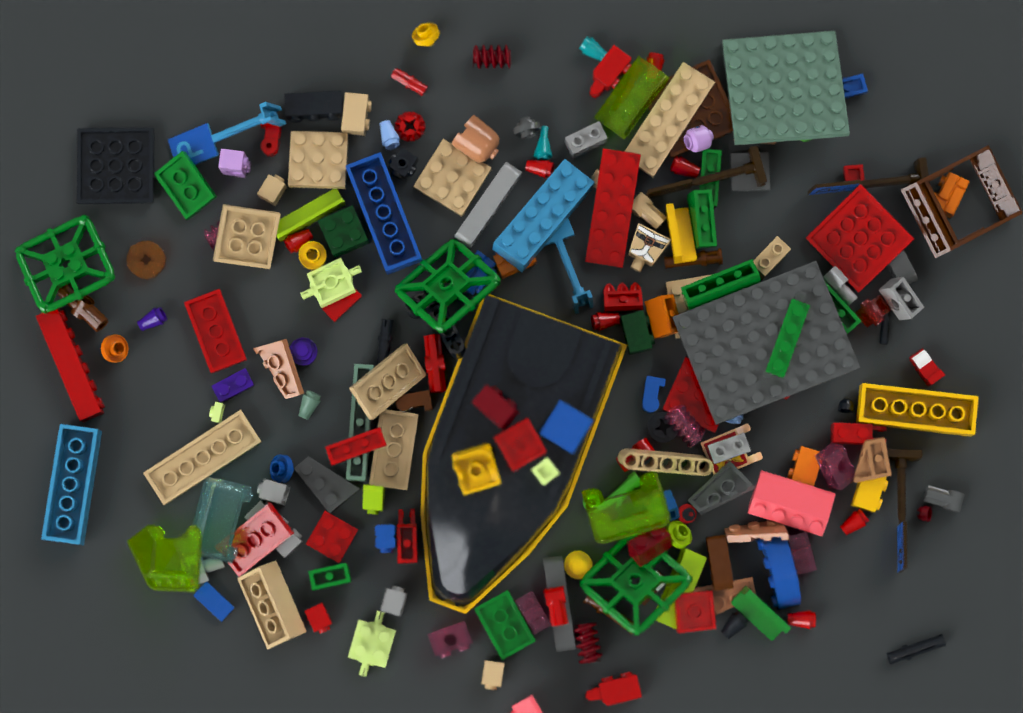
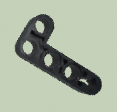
(433, 310)

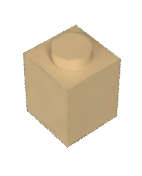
(272, 189)
(492, 674)

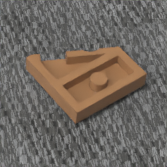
(872, 461)

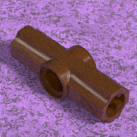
(84, 309)

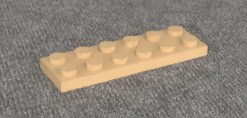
(669, 117)
(202, 457)

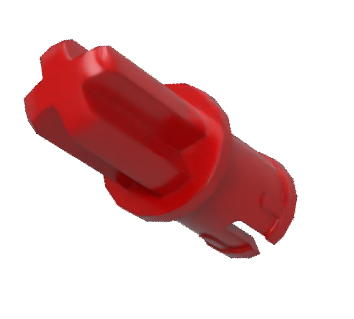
(409, 81)

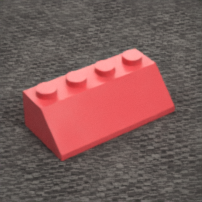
(791, 503)

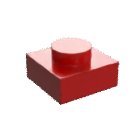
(853, 172)

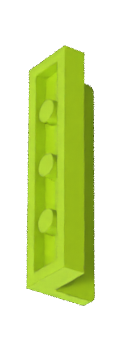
(309, 214)
(693, 564)

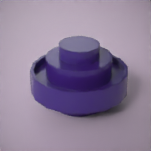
(303, 351)

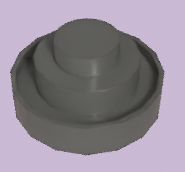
(527, 128)

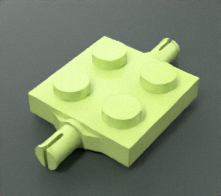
(331, 282)
(371, 643)

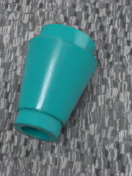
(592, 48)

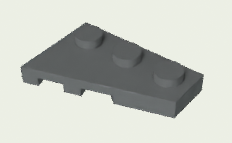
(325, 484)
(720, 489)

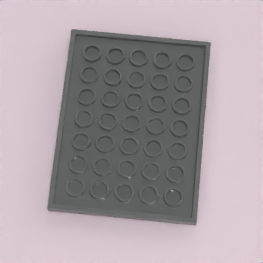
(736, 334)

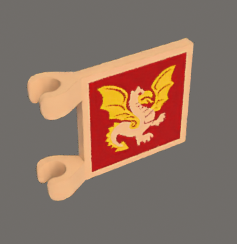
(739, 461)

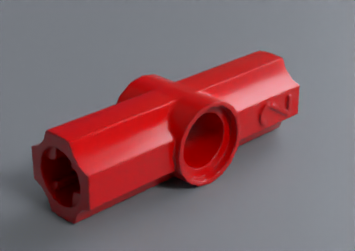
(435, 363)

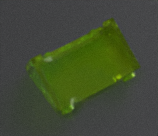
(628, 512)

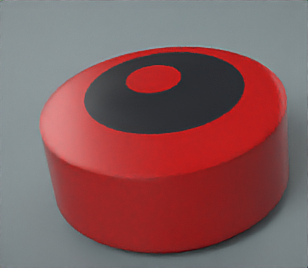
(687, 513)

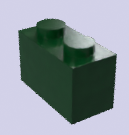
(637, 332)

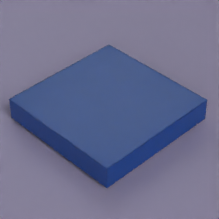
(566, 427)

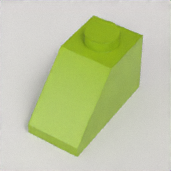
(373, 499)

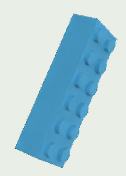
(543, 215)
(71, 484)

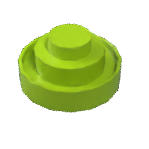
(680, 534)

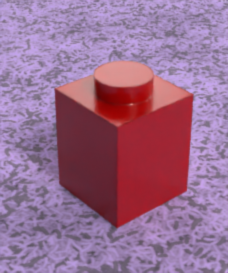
(319, 618)

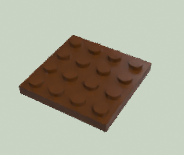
(712, 113)

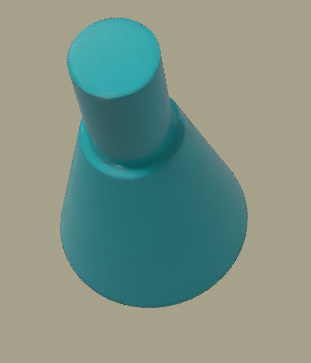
(543, 149)

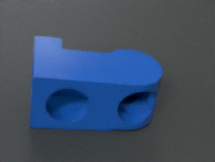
(650, 396)

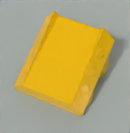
(476, 468)

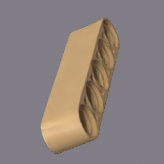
(673, 465)

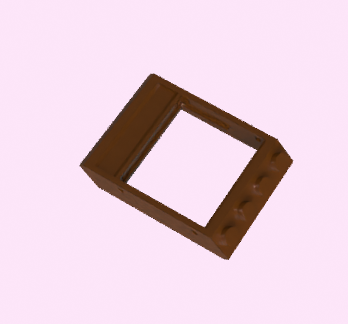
(931, 216)

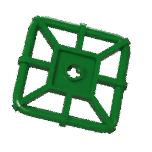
(76, 267)
(446, 295)
(635, 594)

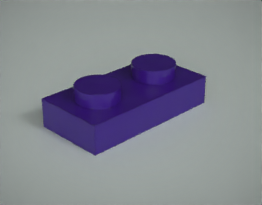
(233, 385)

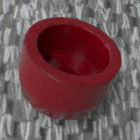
(925, 513)

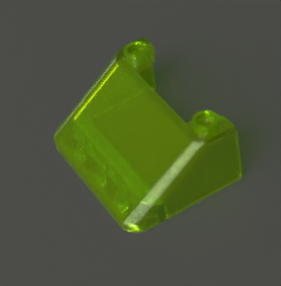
(168, 562)

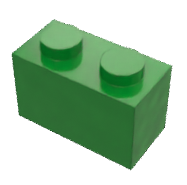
(330, 576)

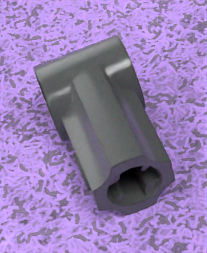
(949, 500)

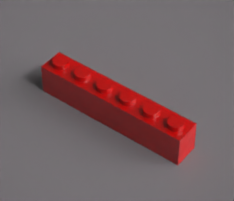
(70, 365)

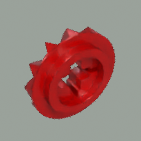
(410, 135)

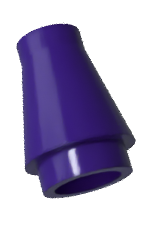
(152, 319)

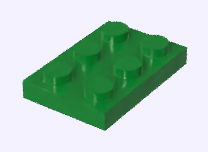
(185, 185)
(504, 625)

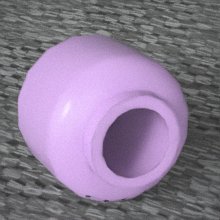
(698, 139)

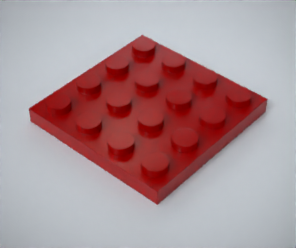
(860, 238)

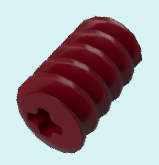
(491, 56)
(588, 643)

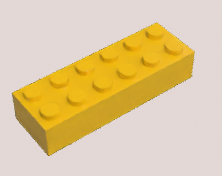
(917, 409)

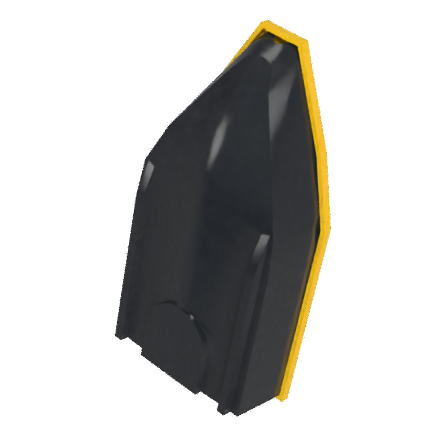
(536, 363)

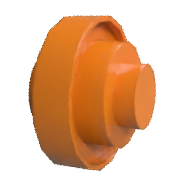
(114, 348)

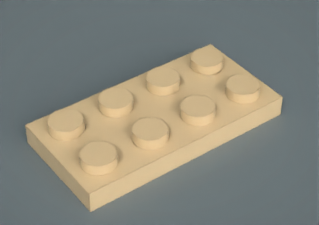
(387, 381)
(393, 462)

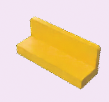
(680, 234)

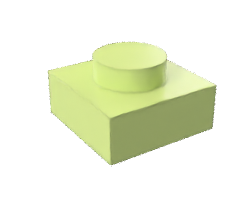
(216, 412)
(545, 471)

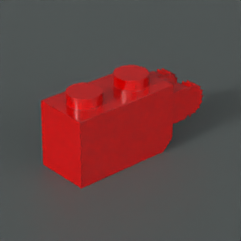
(609, 70)
(853, 433)
(407, 539)
(616, 690)

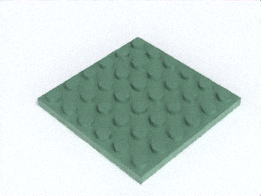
(785, 88)

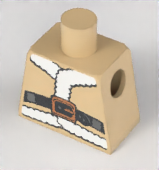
(646, 247)

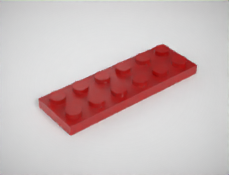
(612, 207)

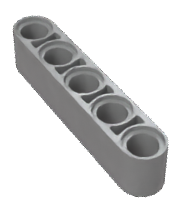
(488, 205)

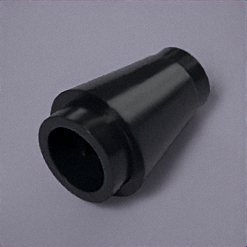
(734, 624)

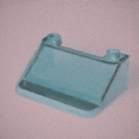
(218, 516)

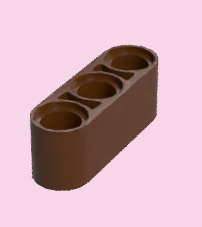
(719, 562)

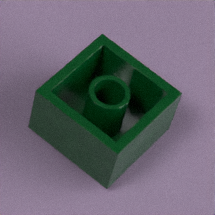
(343, 231)

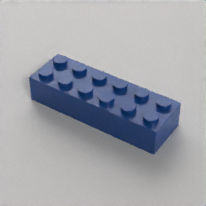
(384, 213)

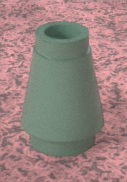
(308, 404)

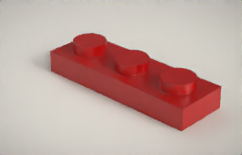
(355, 446)

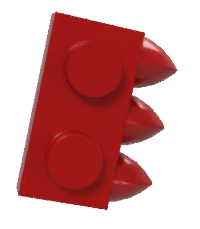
(623, 298)

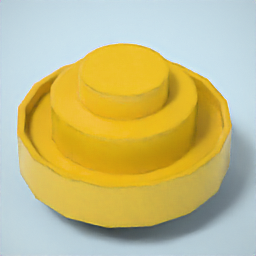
(426, 34)
(312, 255)
(577, 564)

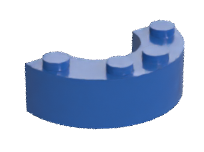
(782, 571)

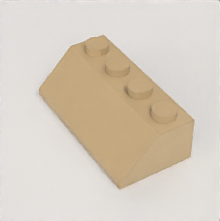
(271, 604)

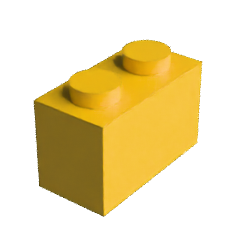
(868, 494)

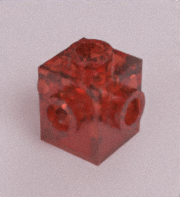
(873, 311)

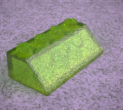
(631, 97)

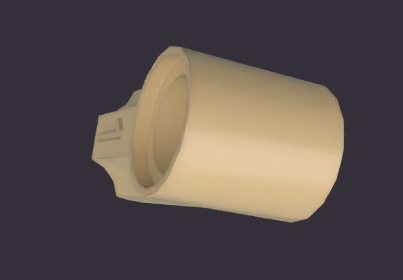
(644, 208)

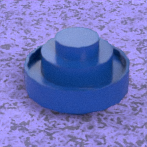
(281, 468)

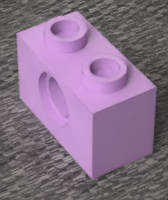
(234, 163)

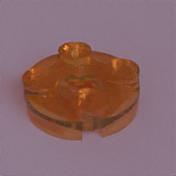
(154, 266)

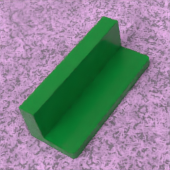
(702, 218)
(759, 613)

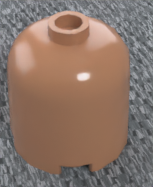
(477, 140)

